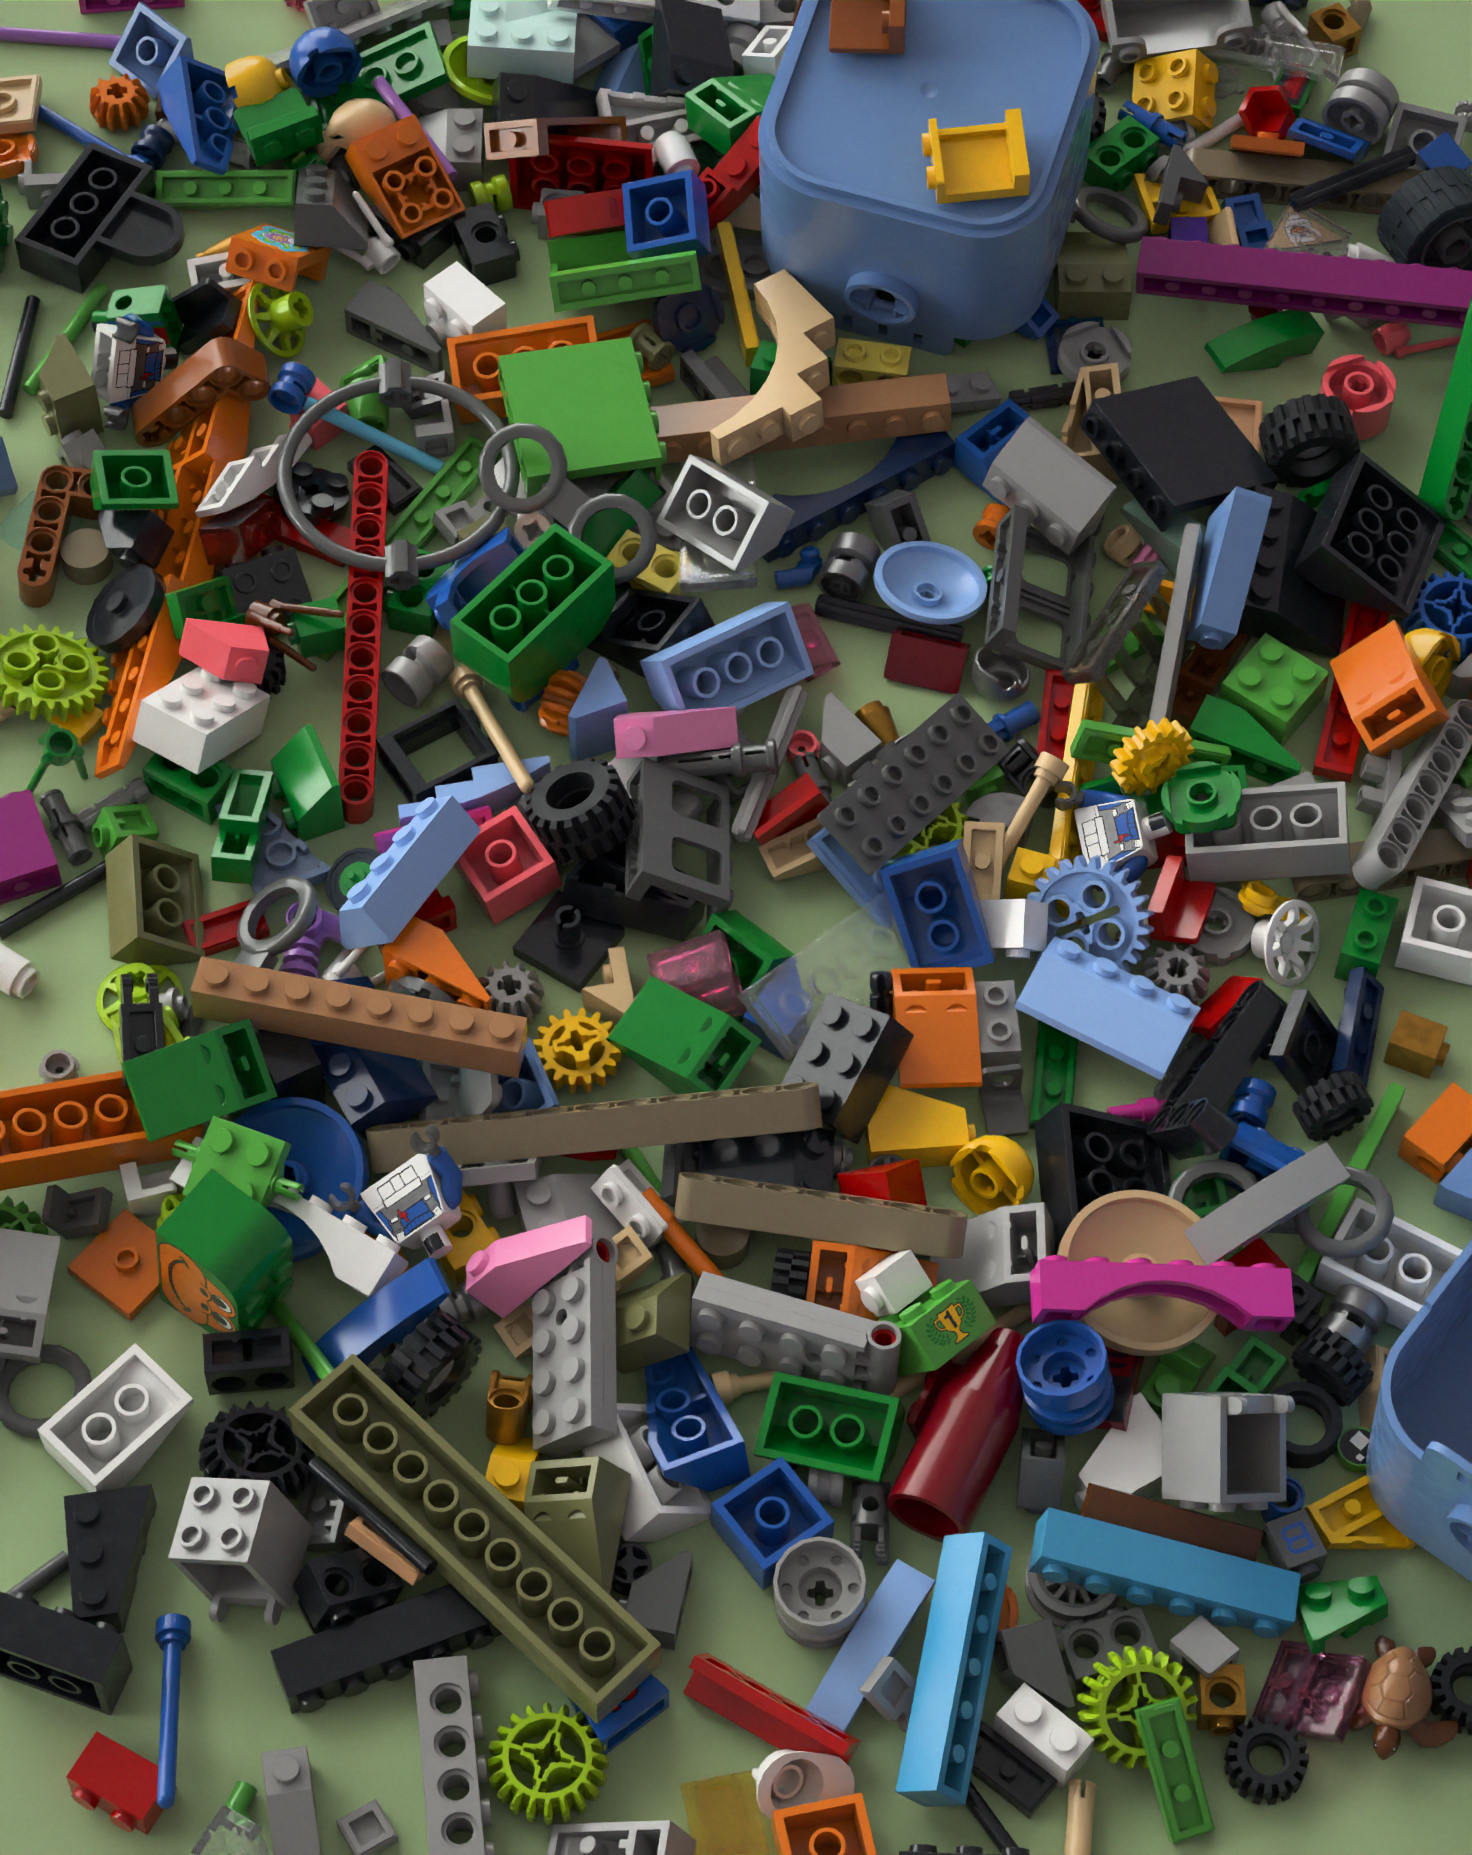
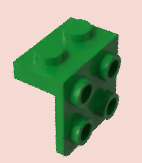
(279, 126)

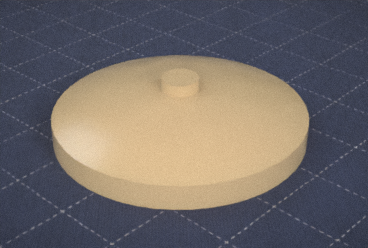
(1132, 1227)

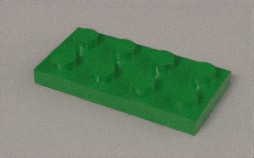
(407, 61)

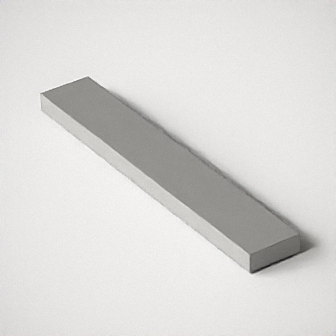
(1177, 623)

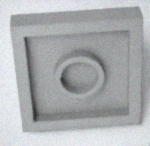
(499, 1179)

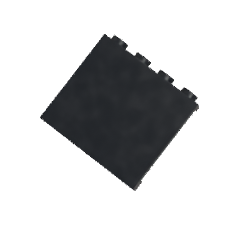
(1174, 447)

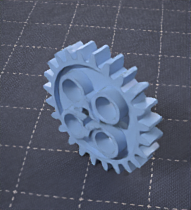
(1074, 887)

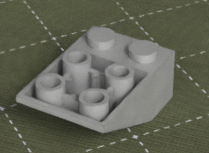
(1002, 1253)
(25, 1292)

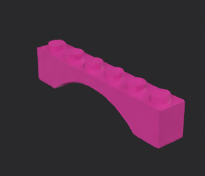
(1246, 1296)

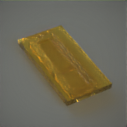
(725, 1815)

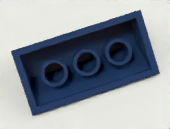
(373, 1084)

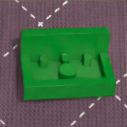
(205, 601)

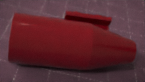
(961, 1438)

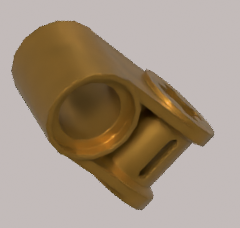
(508, 1407)

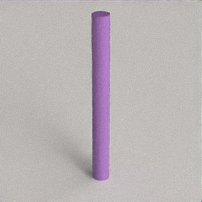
(59, 37)
(402, 111)

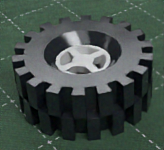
(432, 1363)

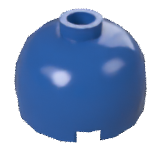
(323, 61)

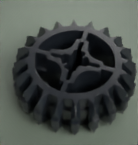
(256, 1447)

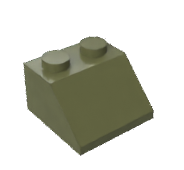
(67, 393)
(653, 1323)

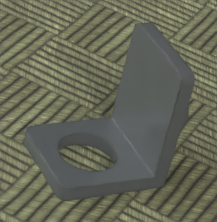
(1004, 1101)

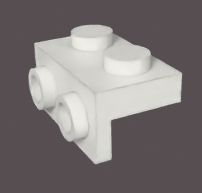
(621, 1192)

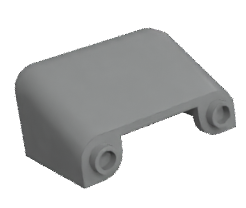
(1170, 26)

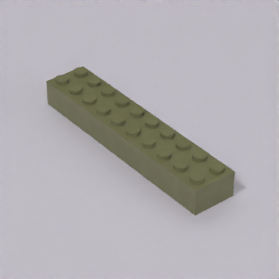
(477, 1538)

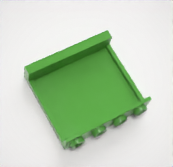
(600, 272)
(591, 404)

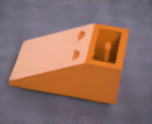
(404, 177)
(1387, 691)
(430, 955)
(943, 1017)
(837, 1267)

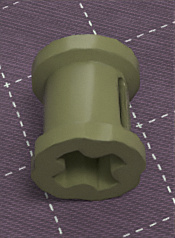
(653, 348)

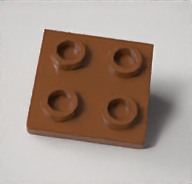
(867, 26)

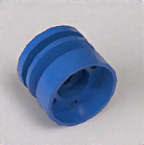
(1065, 1377)

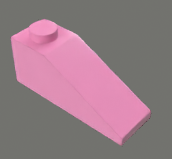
(674, 731)
(525, 1262)

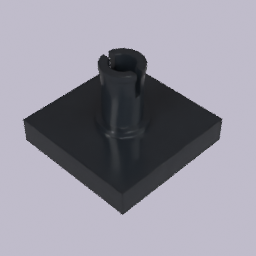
(567, 943)
(1303, 1043)

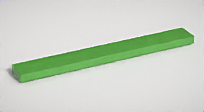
(449, 486)

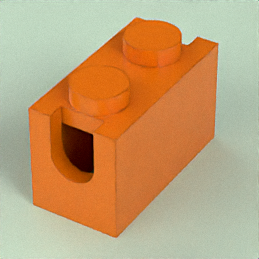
(1440, 1135)

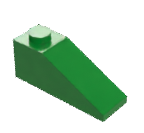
(1249, 742)

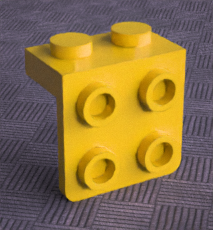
(1178, 87)

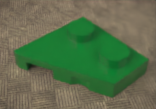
(1339, 1608)

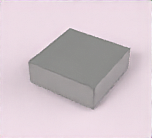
(367, 1830)

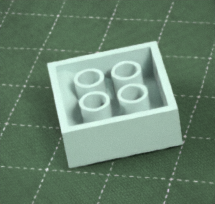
(520, 40)

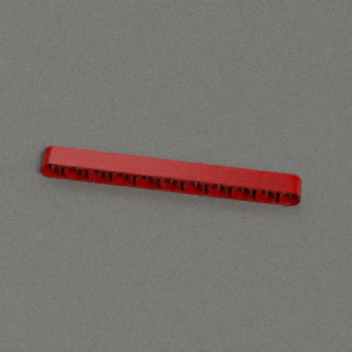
(361, 648)

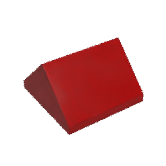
(891, 1181)

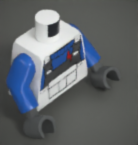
(127, 365)
(1114, 828)
(412, 1201)

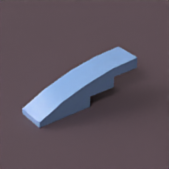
(489, 785)
(875, 1635)

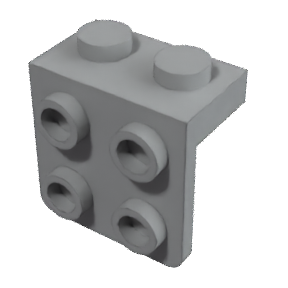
(460, 1091)

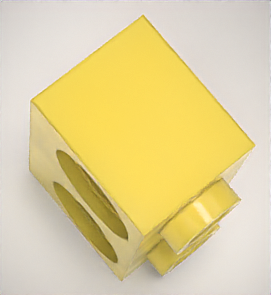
(869, 361)
(663, 564)

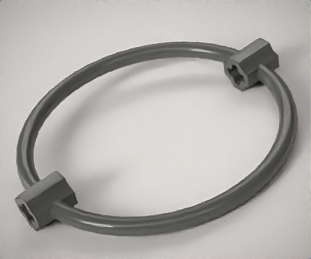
(401, 557)

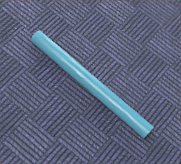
(379, 438)

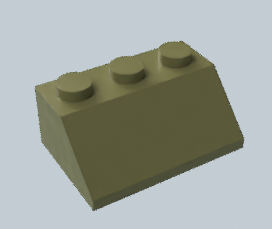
(148, 898)

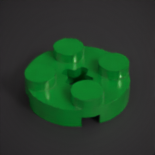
(1202, 816)

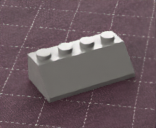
(1276, 835)

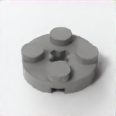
(1090, 337)
(1234, 939)

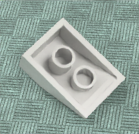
(115, 1422)

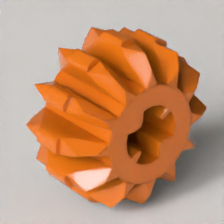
(119, 103)
(559, 699)

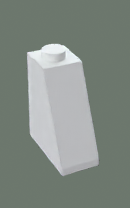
(1127, 1458)

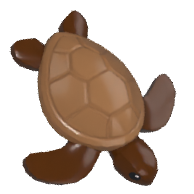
(1399, 1699)

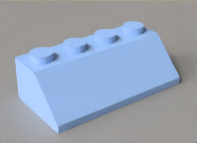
(731, 661)
(406, 873)
(1108, 1007)

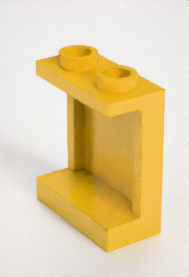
(977, 160)

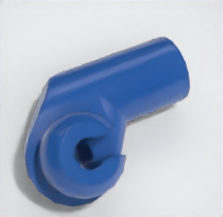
(804, 571)

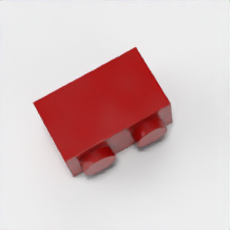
(117, 1783)

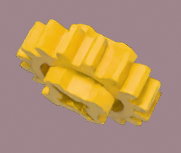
(1151, 756)
(574, 1066)

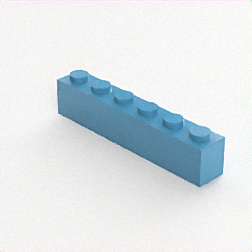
(1164, 1573)
(954, 1670)

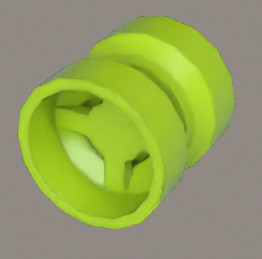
(493, 191)

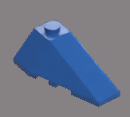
(200, 111)
(691, 1427)

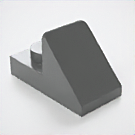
(1179, 183)

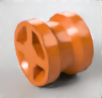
(985, 529)

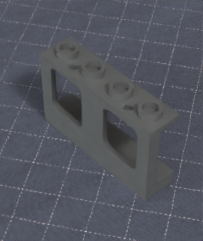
(1012, 593)
(657, 825)

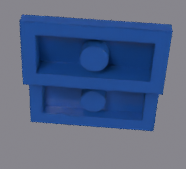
(1329, 140)

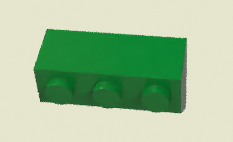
(830, 1427)

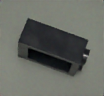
(422, 731)

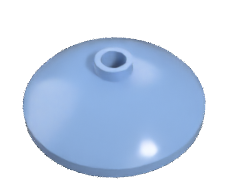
(930, 582)

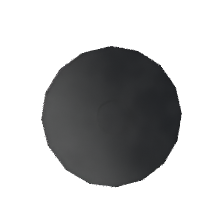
(125, 608)

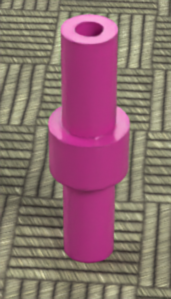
(1142, 1110)

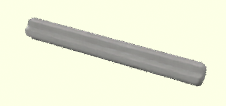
(762, 782)

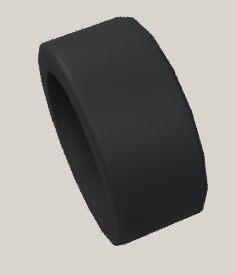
(1326, 1406)

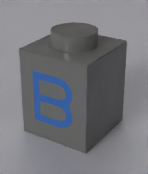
(1295, 1545)

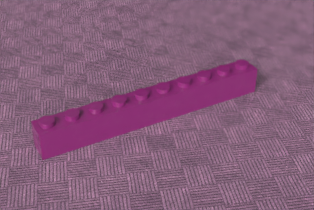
(1304, 282)

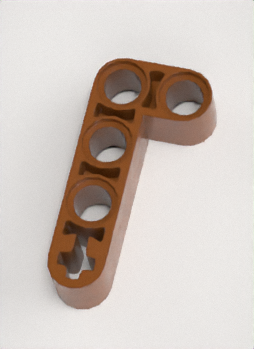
(195, 385)
(47, 536)

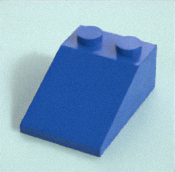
(938, 908)

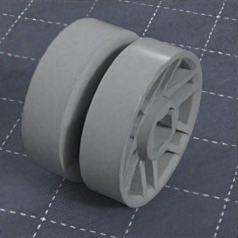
(1361, 104)

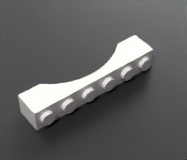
(354, 1257)

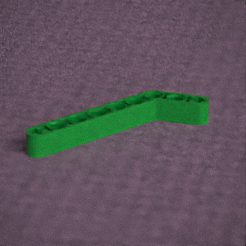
(1448, 471)

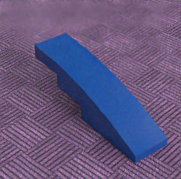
(384, 1316)

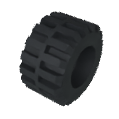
(1308, 439)
(580, 810)

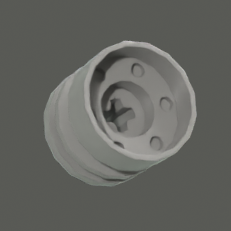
(812, 1569)

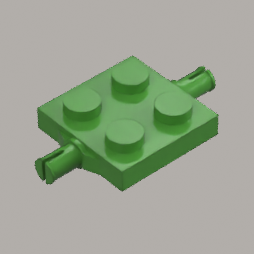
(242, 1157)

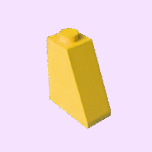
(917, 1128)

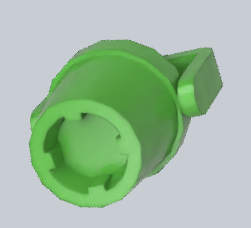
(367, 407)

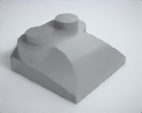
(1420, 126)

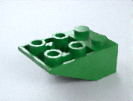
(726, 107)
(683, 1040)
(199, 1079)

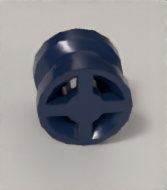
(154, 144)

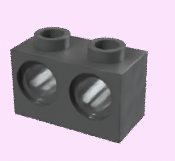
(1100, 1639)

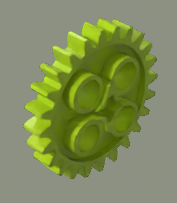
(50, 673)

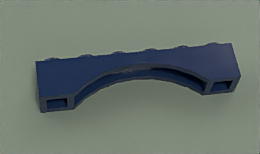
(904, 468)

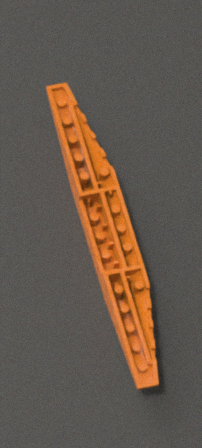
(197, 461)

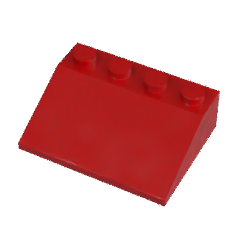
(580, 165)

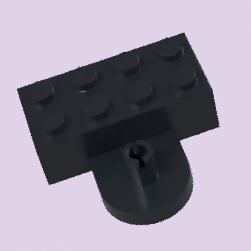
(95, 213)

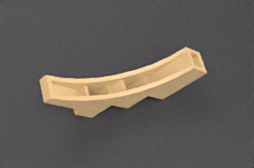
(801, 369)

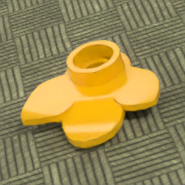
(1261, 899)

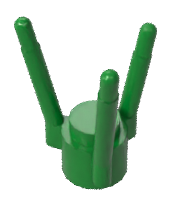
(58, 750)

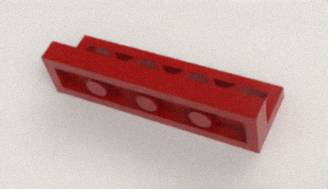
(764, 1710)

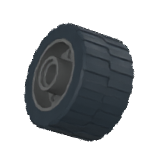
(1430, 220)

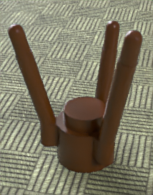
(273, 623)

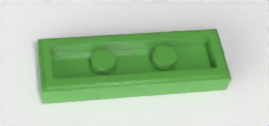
(1174, 1770)

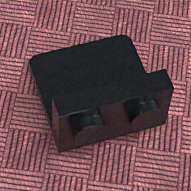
(267, 578)

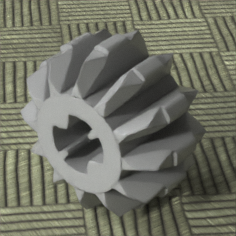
(1178, 972)
(514, 990)

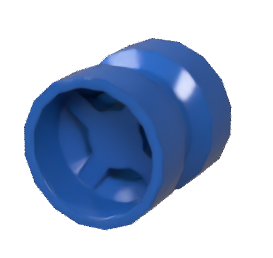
(290, 389)
(1252, 1101)

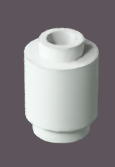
(675, 153)
(16, 973)

